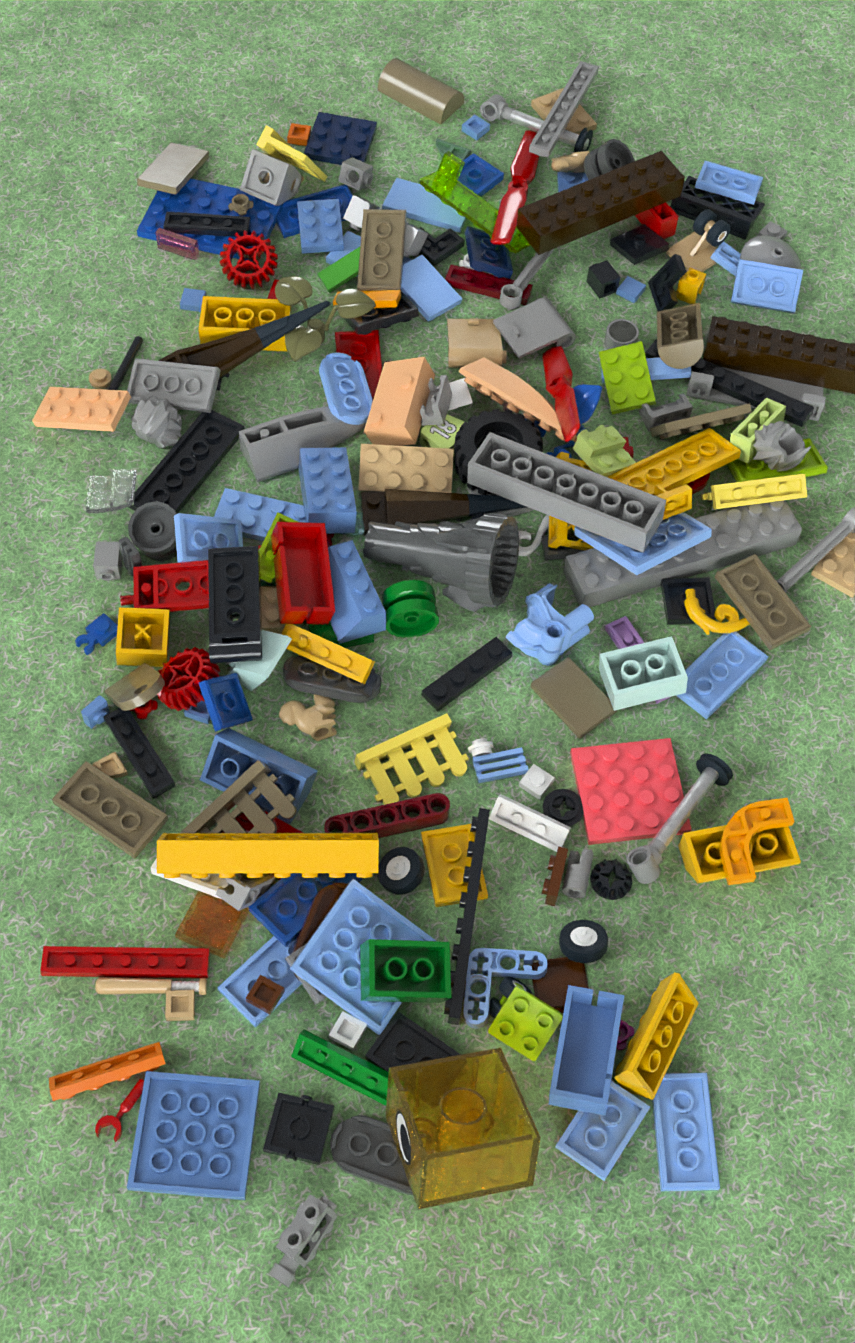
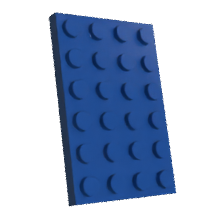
(207, 198)

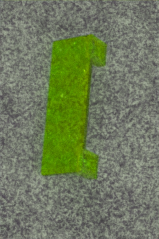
(468, 204)

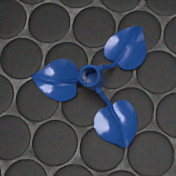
(586, 399)

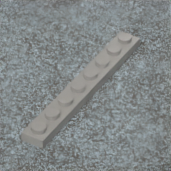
(563, 109)

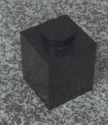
(603, 279)

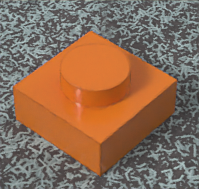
(299, 134)

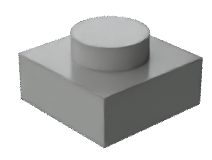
(774, 230)

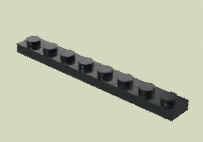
(746, 389)
(465, 925)

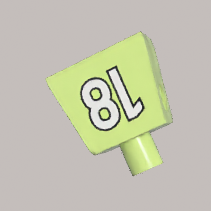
(440, 435)

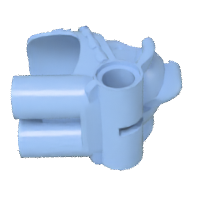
(546, 631)

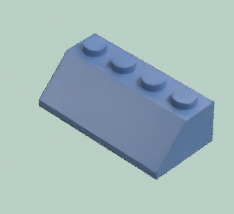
(355, 598)
(235, 754)

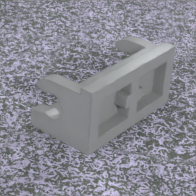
(437, 403)
(666, 413)
(244, 892)

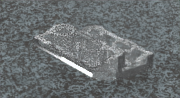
(111, 492)

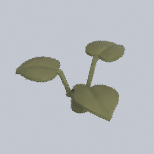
(304, 340)

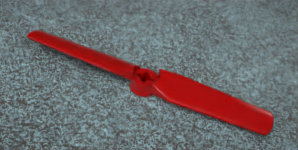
(522, 174)
(558, 383)

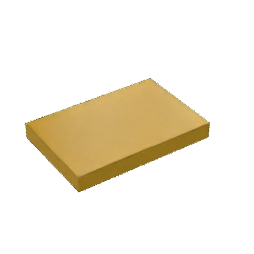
(446, 861)

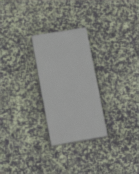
(182, 384)

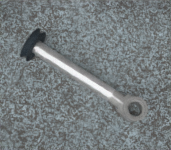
(502, 111)
(645, 859)

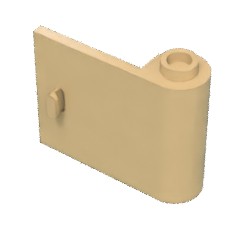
(473, 340)

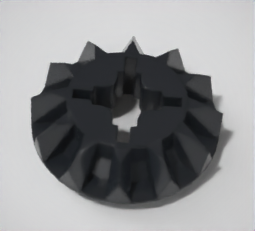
(572, 802)
(600, 882)

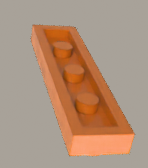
(106, 1071)

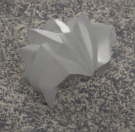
(157, 422)
(779, 446)

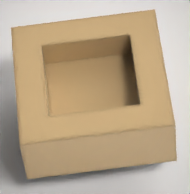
(180, 1005)

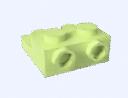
(603, 450)

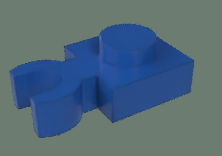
(99, 631)

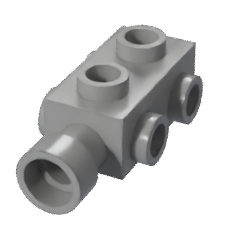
(303, 1232)

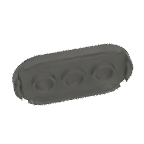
(317, 679)
(369, 1152)

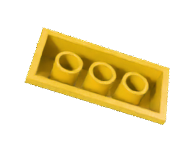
(767, 849)
(657, 1037)

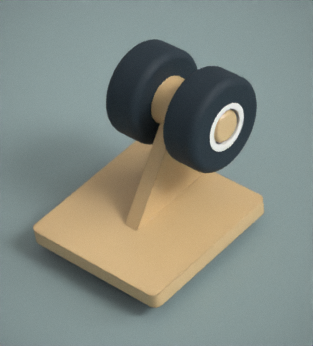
(697, 248)

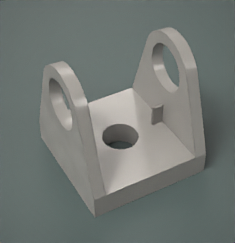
(281, 178)

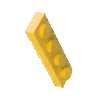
(328, 653)

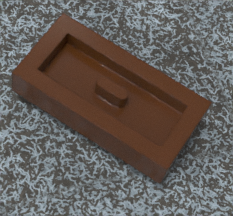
(552, 885)

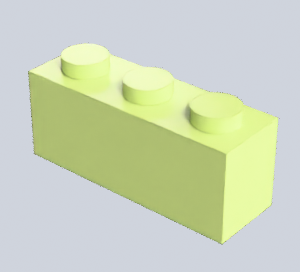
(744, 435)

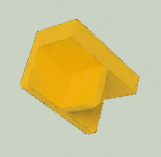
(677, 500)

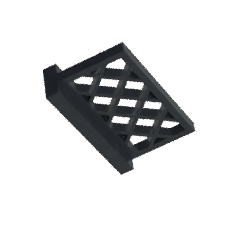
(691, 205)

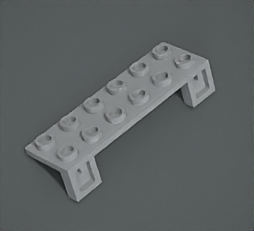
(701, 387)

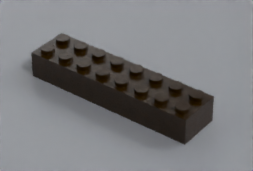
(599, 202)
(781, 354)

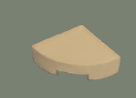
(111, 766)

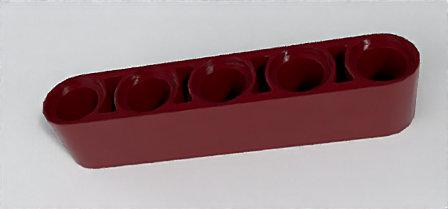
(397, 812)

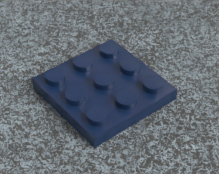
(340, 138)

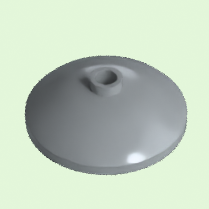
(770, 251)

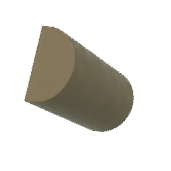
(419, 91)
(680, 336)

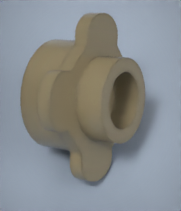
(240, 204)

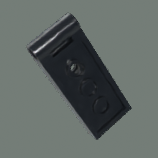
(234, 595)

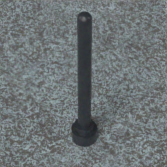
(126, 363)

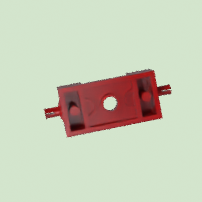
(157, 586)

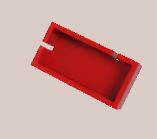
(302, 573)

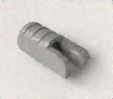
(577, 873)

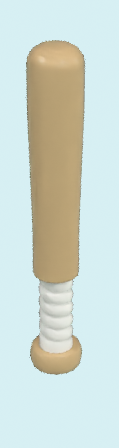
(118, 985)

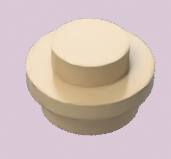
(100, 378)

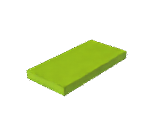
(757, 469)

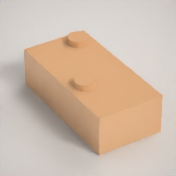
(398, 401)

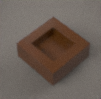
(265, 994)

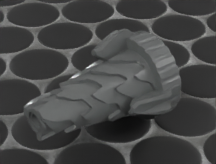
(471, 557)

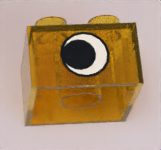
(461, 1127)

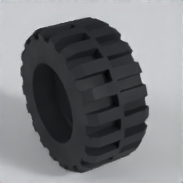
(501, 423)

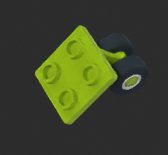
(522, 1019)

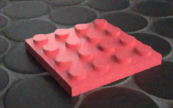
(627, 789)

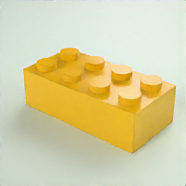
(232, 315)

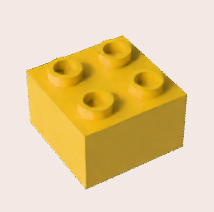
(142, 636)

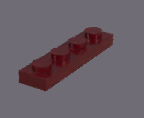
(482, 283)

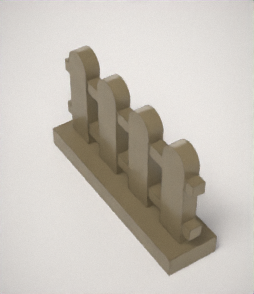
(246, 803)

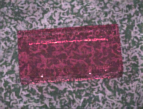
(177, 244)

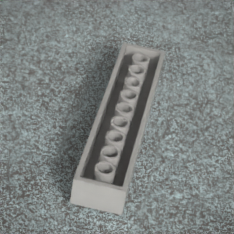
(735, 536)

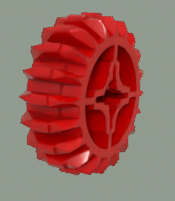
(259, 247)
(182, 678)

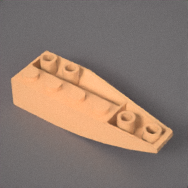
(515, 392)

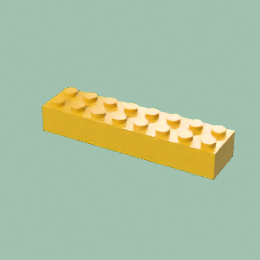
(267, 853)

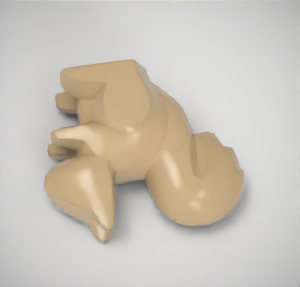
(572, 162)
(315, 720)

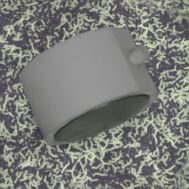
(620, 333)

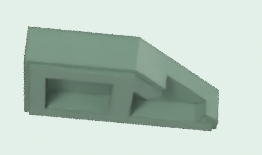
(460, 152)

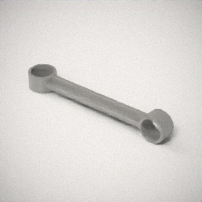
(517, 288)
(819, 551)

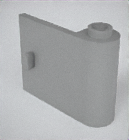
(534, 328)

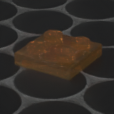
(211, 924)

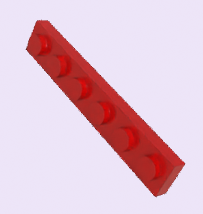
(125, 962)

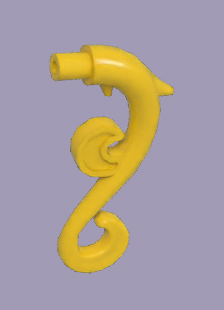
(723, 611)

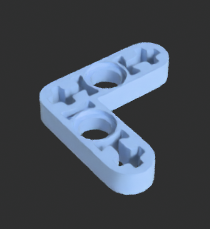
(493, 969)

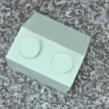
(253, 673)

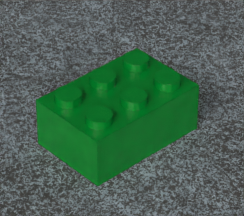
(405, 971)

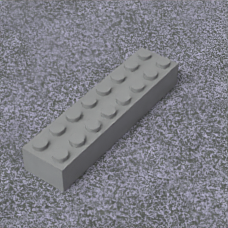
(566, 491)

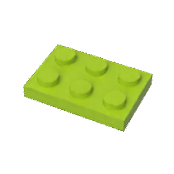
(627, 377)

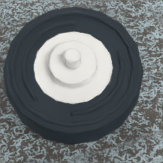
(400, 870)
(583, 941)

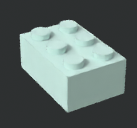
(643, 673)

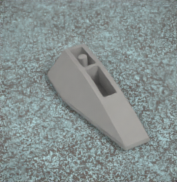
(276, 444)

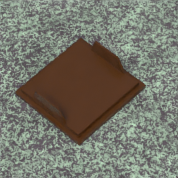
(554, 985)

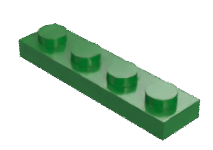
(342, 1066)

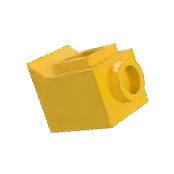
(690, 285)

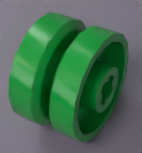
(410, 608)

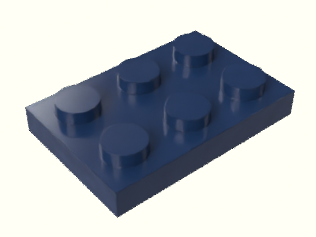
(487, 256)

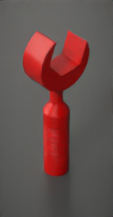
(125, 1107)

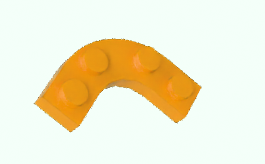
(741, 828)

